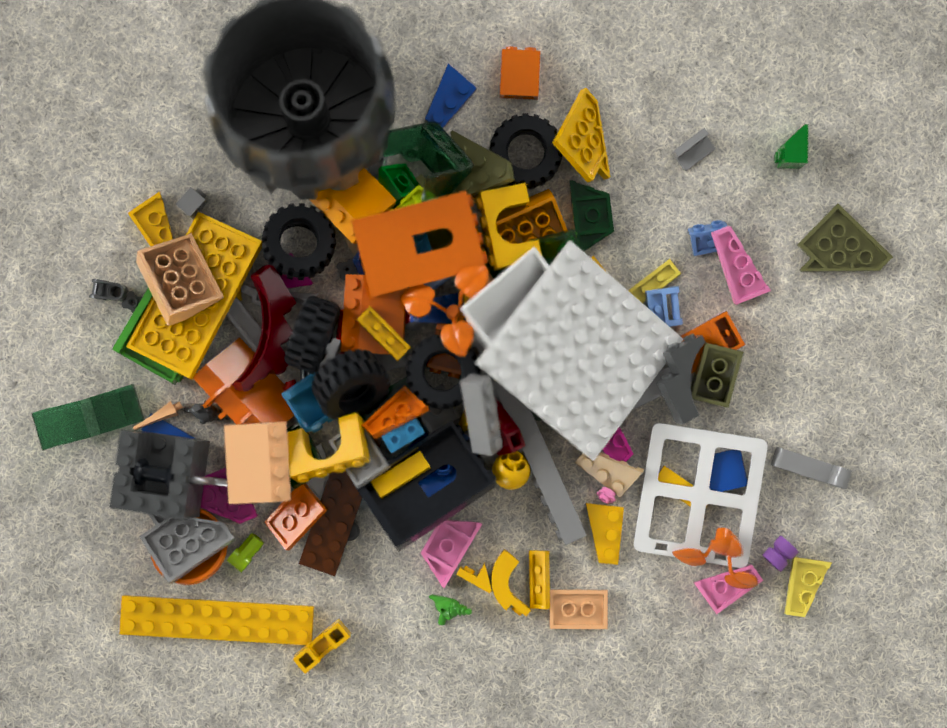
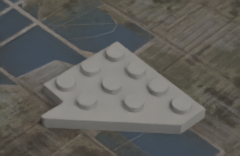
(184, 543)

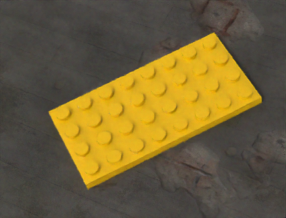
(185, 343)

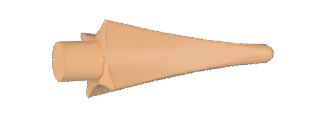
(165, 412)

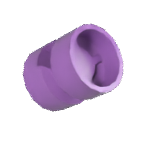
(780, 553)

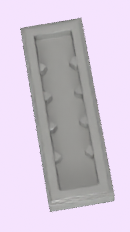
(245, 323)

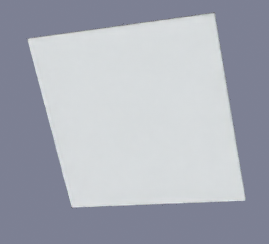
(579, 350)

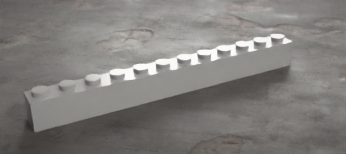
(541, 463)

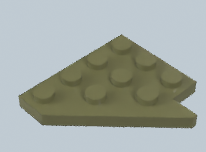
(488, 168)
(841, 246)

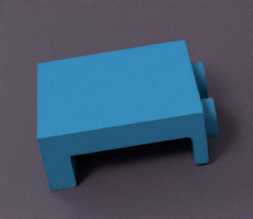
(305, 406)
(404, 434)

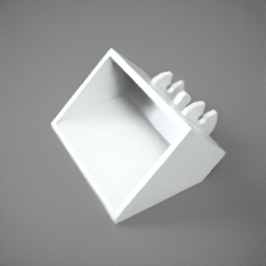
(498, 301)

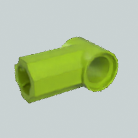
(243, 555)

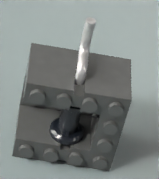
(161, 474)

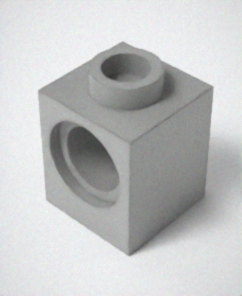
(192, 202)

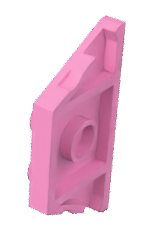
(448, 546)

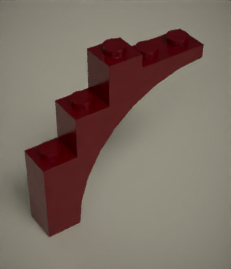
(275, 330)

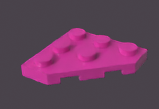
(216, 501)

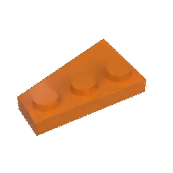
(395, 412)

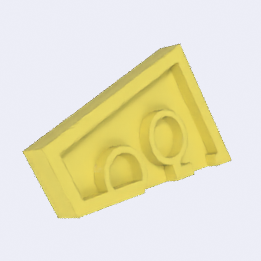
(804, 581)

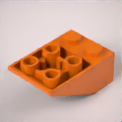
(717, 331)

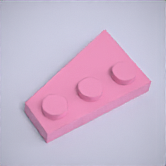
(719, 593)

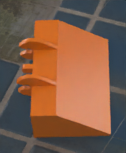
(259, 405)

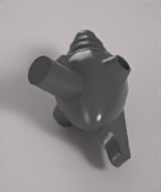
(205, 414)

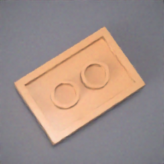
(578, 609)

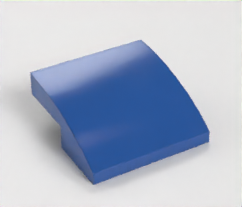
(728, 471)

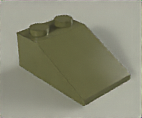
(716, 374)

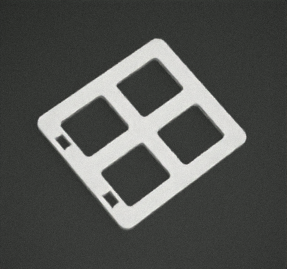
(699, 493)

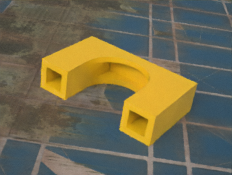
(491, 204)
(351, 453)

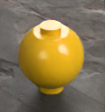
(511, 470)

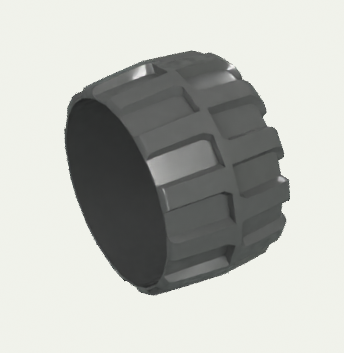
(299, 95)

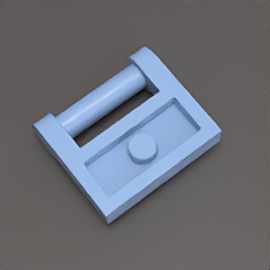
(657, 303)

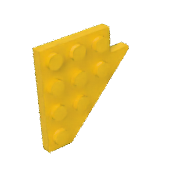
(582, 138)

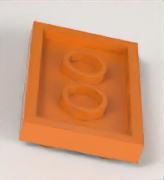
(295, 517)

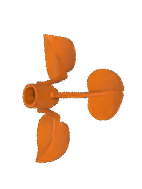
(459, 334)
(725, 544)

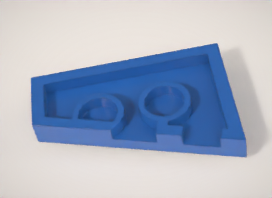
(449, 97)

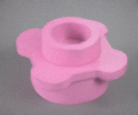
(606, 495)

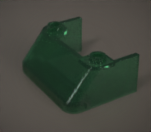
(438, 153)

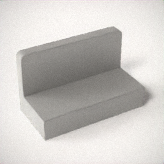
(693, 150)

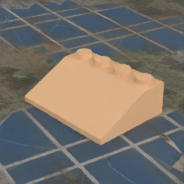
(178, 278)
(257, 462)

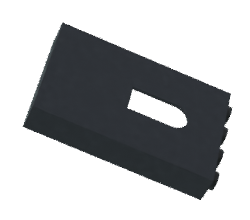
(408, 510)

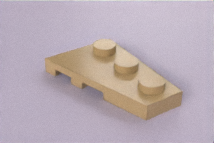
(610, 472)

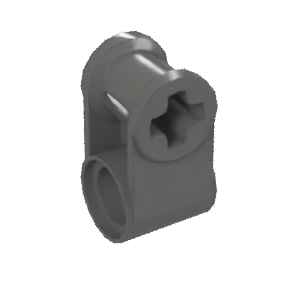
(105, 290)

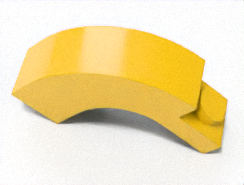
(500, 575)

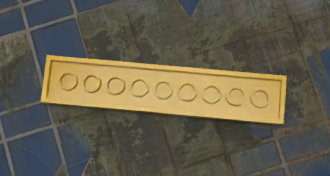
(216, 620)

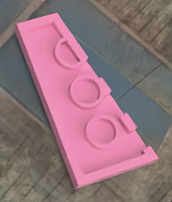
(739, 271)

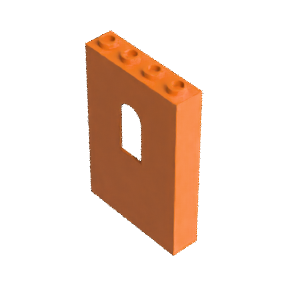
(390, 251)

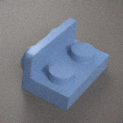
(702, 239)

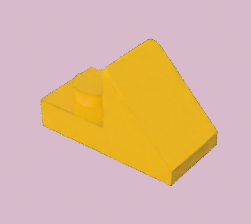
(480, 580)

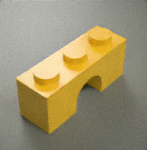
(326, 641)

